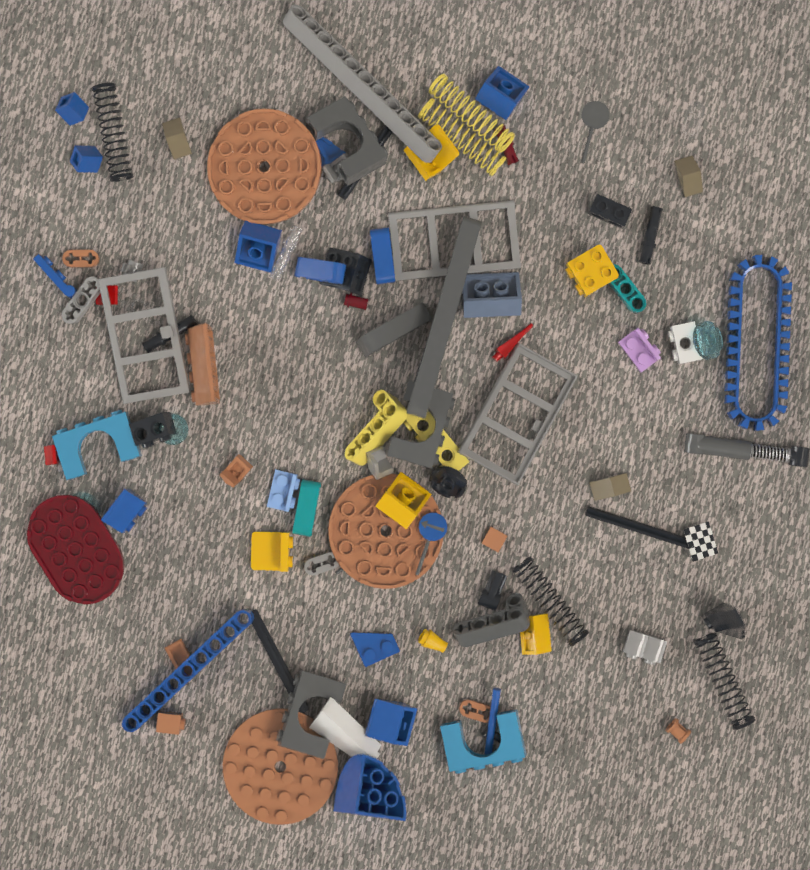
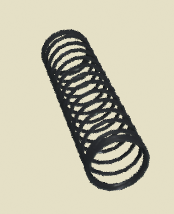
(115, 178)
(572, 641)
(749, 719)

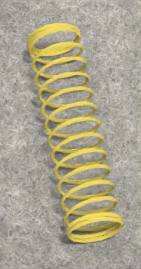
(428, 105)
(505, 136)

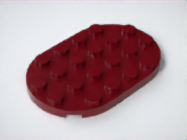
(75, 549)

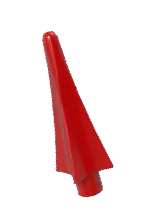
(503, 350)

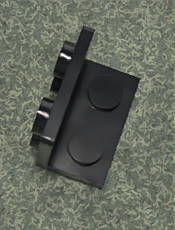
(356, 270)

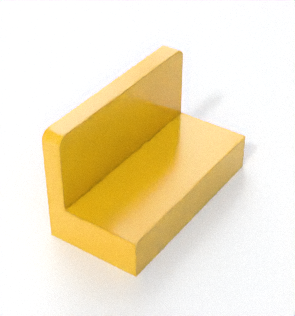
(537, 637)

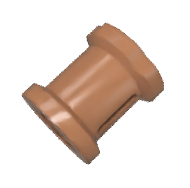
(678, 731)

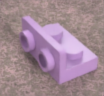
(640, 349)

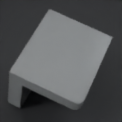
(378, 463)

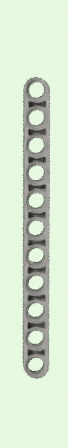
(362, 83)

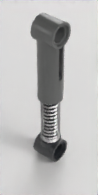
(744, 450)

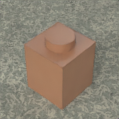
(170, 722)

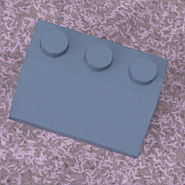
(492, 295)

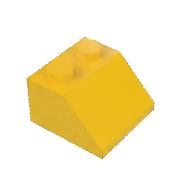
(403, 500)

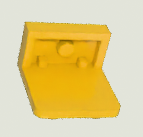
(441, 161)
(591, 270)
(271, 551)

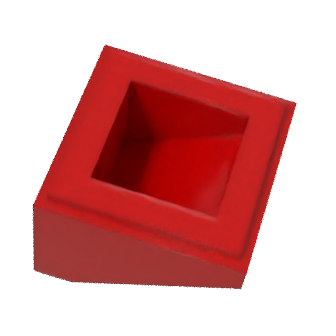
(113, 295)
(51, 455)

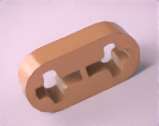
(80, 263)
(474, 715)

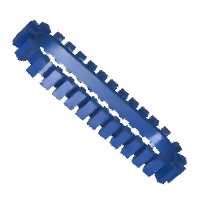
(757, 260)

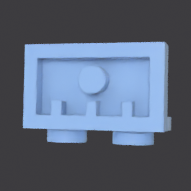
(282, 490)

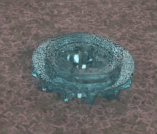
(182, 434)

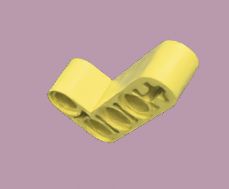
(379, 429)

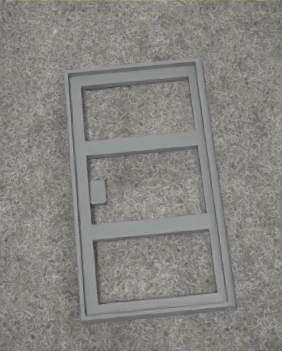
(430, 213)
(166, 332)
(539, 427)

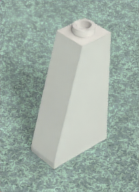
(344, 731)

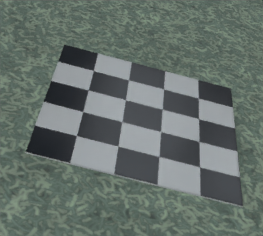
(700, 541)

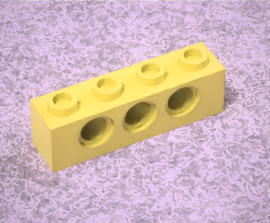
(458, 461)

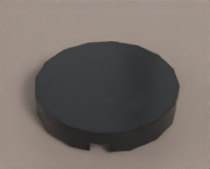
(448, 482)

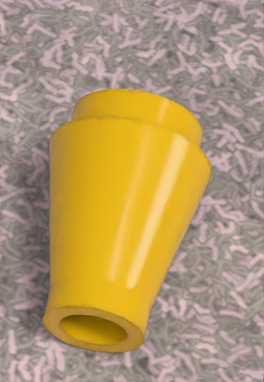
(432, 641)

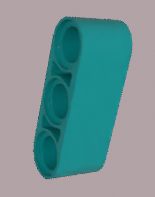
(633, 294)
(306, 508)

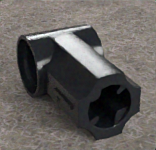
(491, 593)

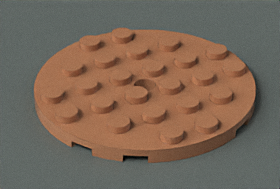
(260, 138)
(364, 550)
(263, 790)

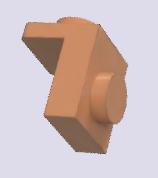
(236, 471)

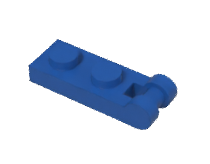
(56, 276)

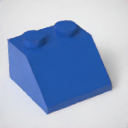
(502, 92)
(257, 246)
(124, 511)

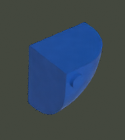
(369, 790)

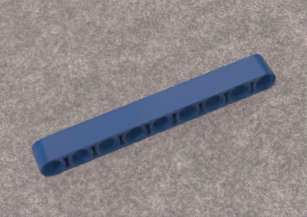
(179, 674)

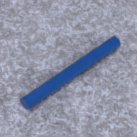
(492, 721)

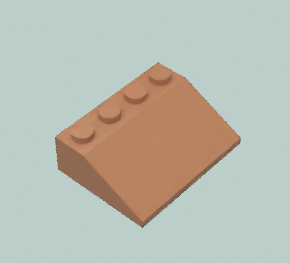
(203, 365)

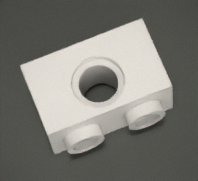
(675, 335)

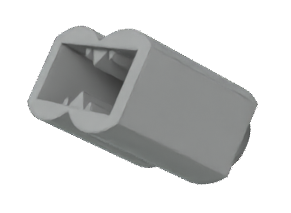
(644, 646)

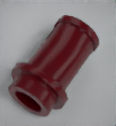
(355, 301)

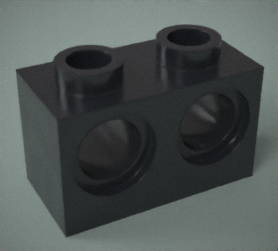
(610, 211)
(152, 426)

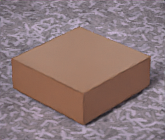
(494, 539)

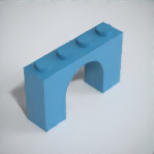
(69, 442)
(462, 757)

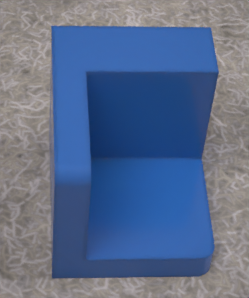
(72, 108)
(86, 159)

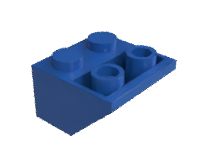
(391, 721)

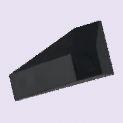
(726, 620)

